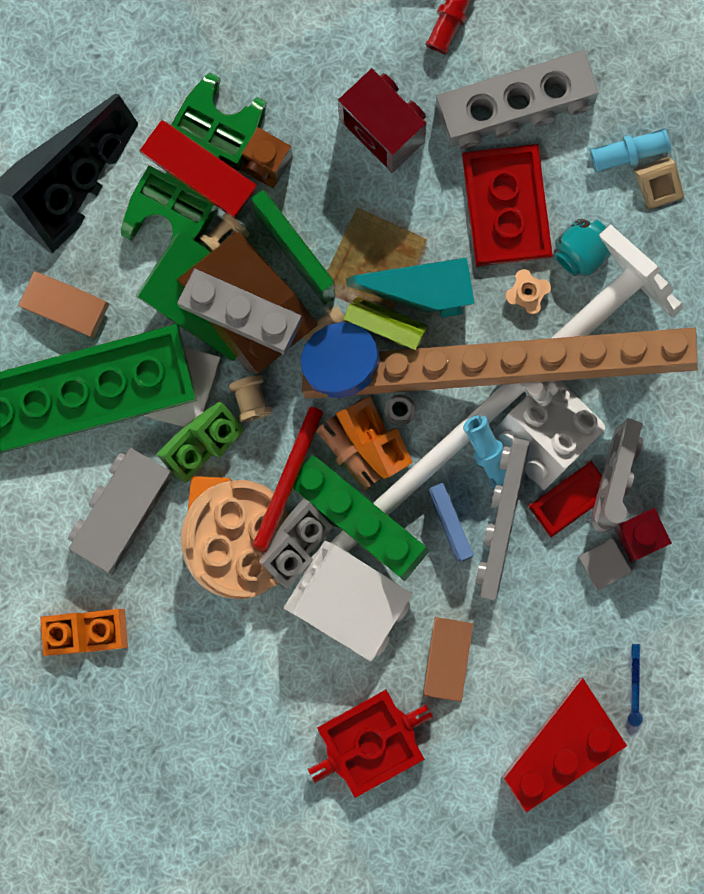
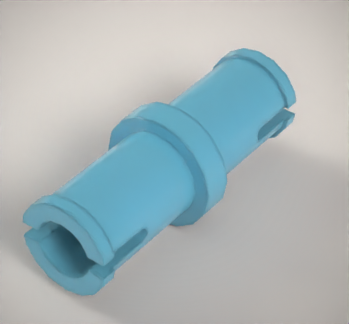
(630, 150)
(486, 447)

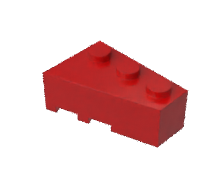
(564, 748)

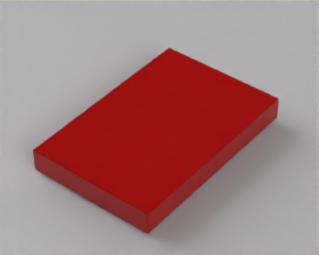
(507, 205)

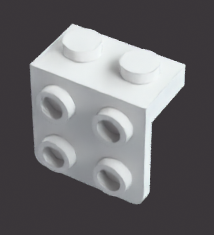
(555, 433)

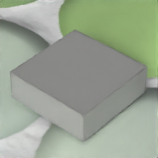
(604, 564)

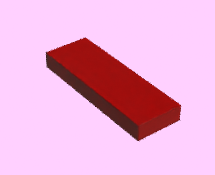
(198, 169)

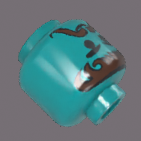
(581, 248)

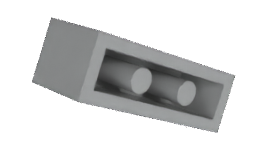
(119, 510)

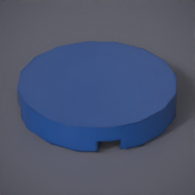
(340, 360)

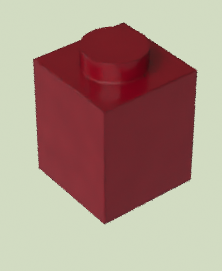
(642, 535)

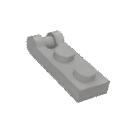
(616, 477)

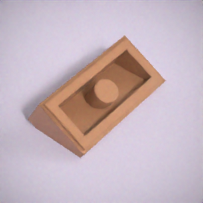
(447, 659)

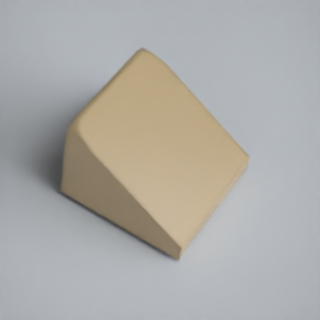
(659, 179)

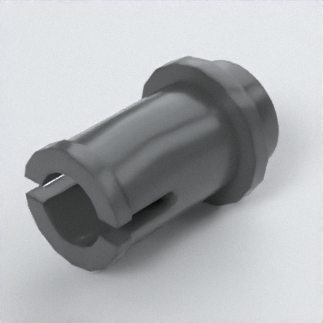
(399, 401)

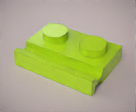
(386, 322)

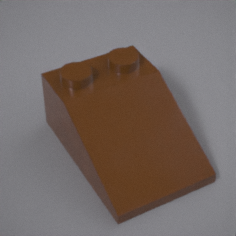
(243, 267)

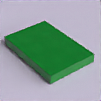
(294, 247)
(163, 291)

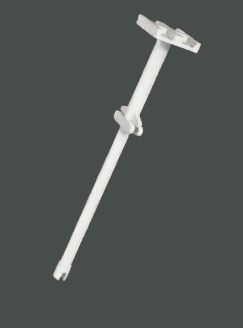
(637, 274)

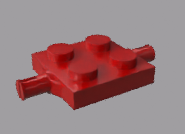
(370, 743)

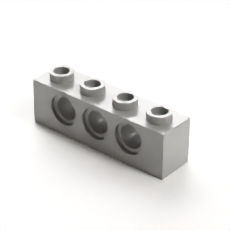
(568, 72)

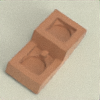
(63, 304)

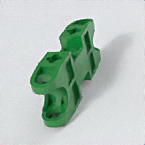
(214, 131)

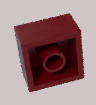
(382, 119)

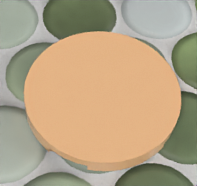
(220, 539)

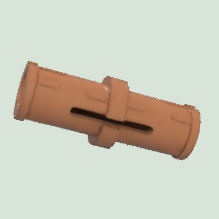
(348, 454)

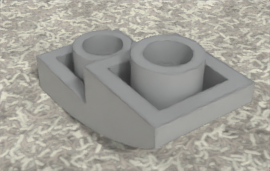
(293, 542)

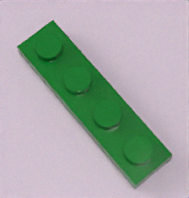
(360, 518)

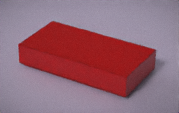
(567, 500)

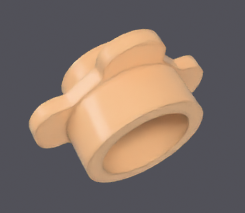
(531, 302)

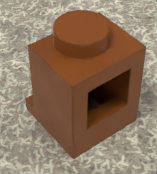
(266, 157)

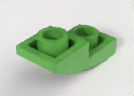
(200, 439)

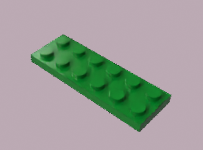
(94, 388)

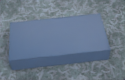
(450, 523)

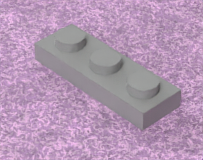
(240, 311)

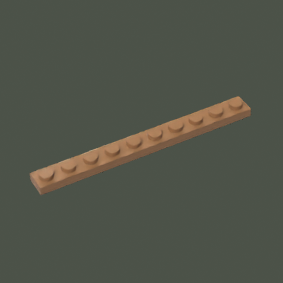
(532, 361)

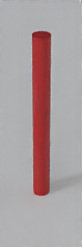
(287, 479)

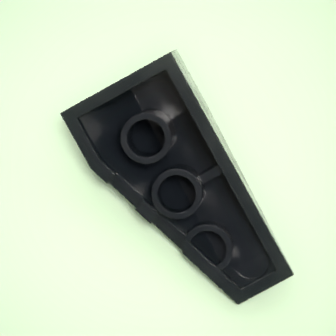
(55, 178)

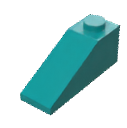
(426, 287)

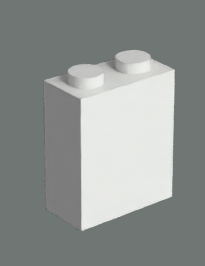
(349, 601)

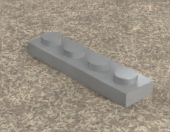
(498, 534)

